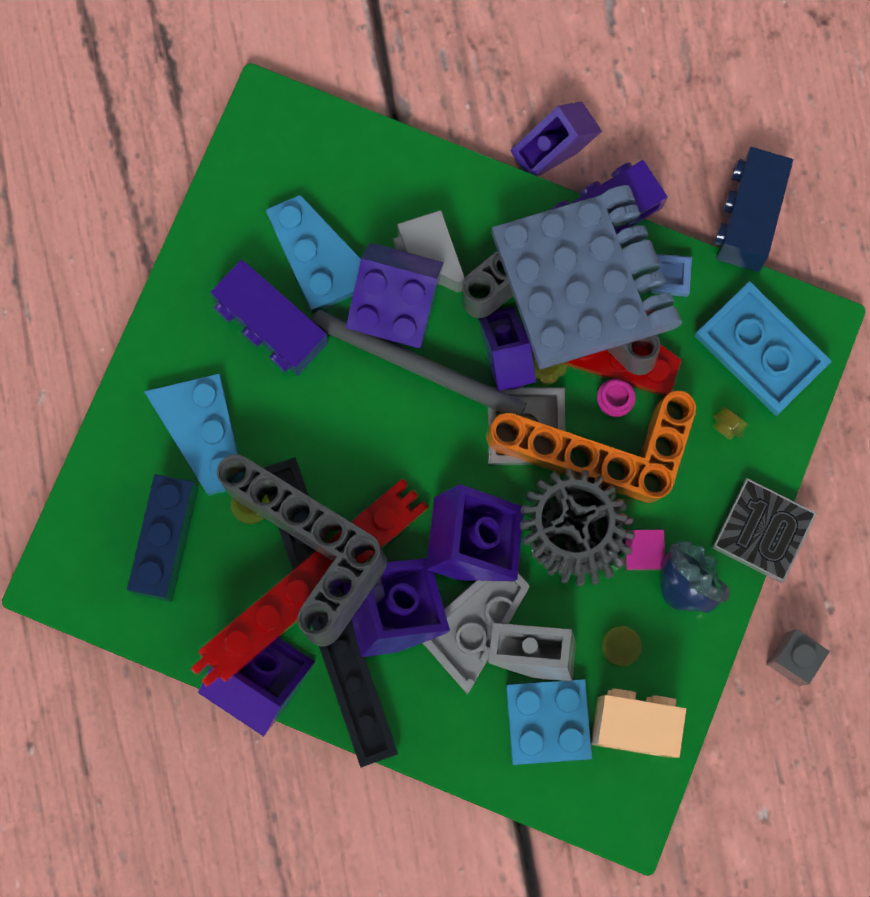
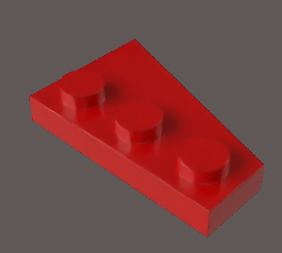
(658, 381)

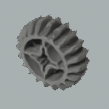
(604, 508)
(553, 513)

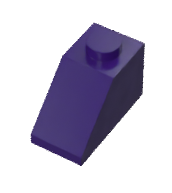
(556, 138)
(507, 349)

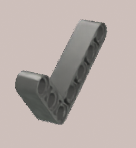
(496, 285)
(313, 533)

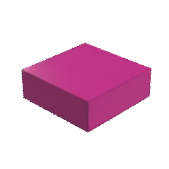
(647, 550)

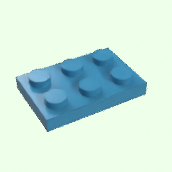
(762, 348)

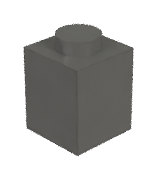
(798, 657)

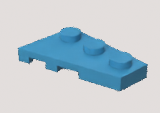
(316, 253)
(200, 426)

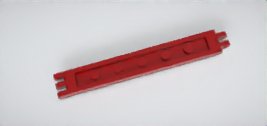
(280, 606)

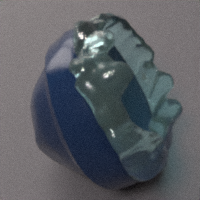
(690, 579)

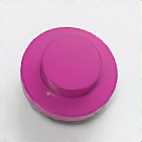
(616, 397)

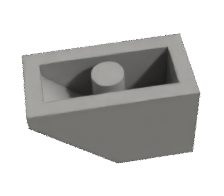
(430, 238)
(533, 651)

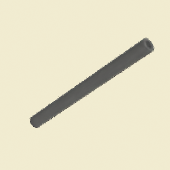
(420, 365)

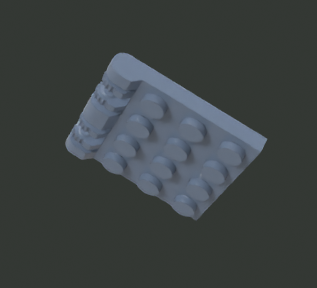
(578, 281)

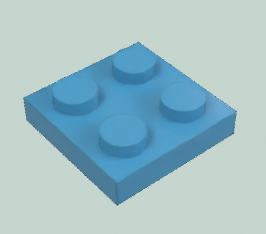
(548, 722)

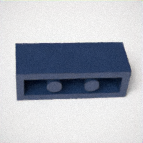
(753, 209)
(163, 538)

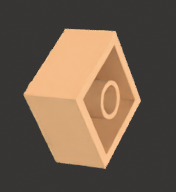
(638, 725)

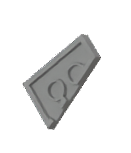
(470, 622)

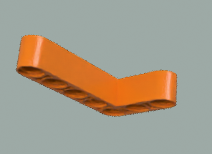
(599, 455)

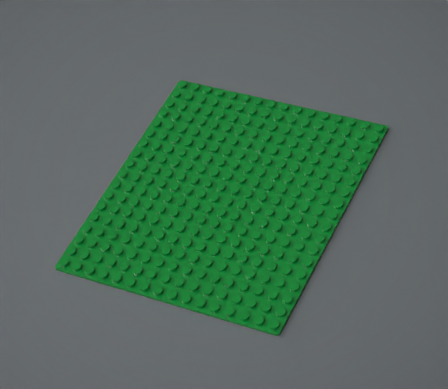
(371, 423)

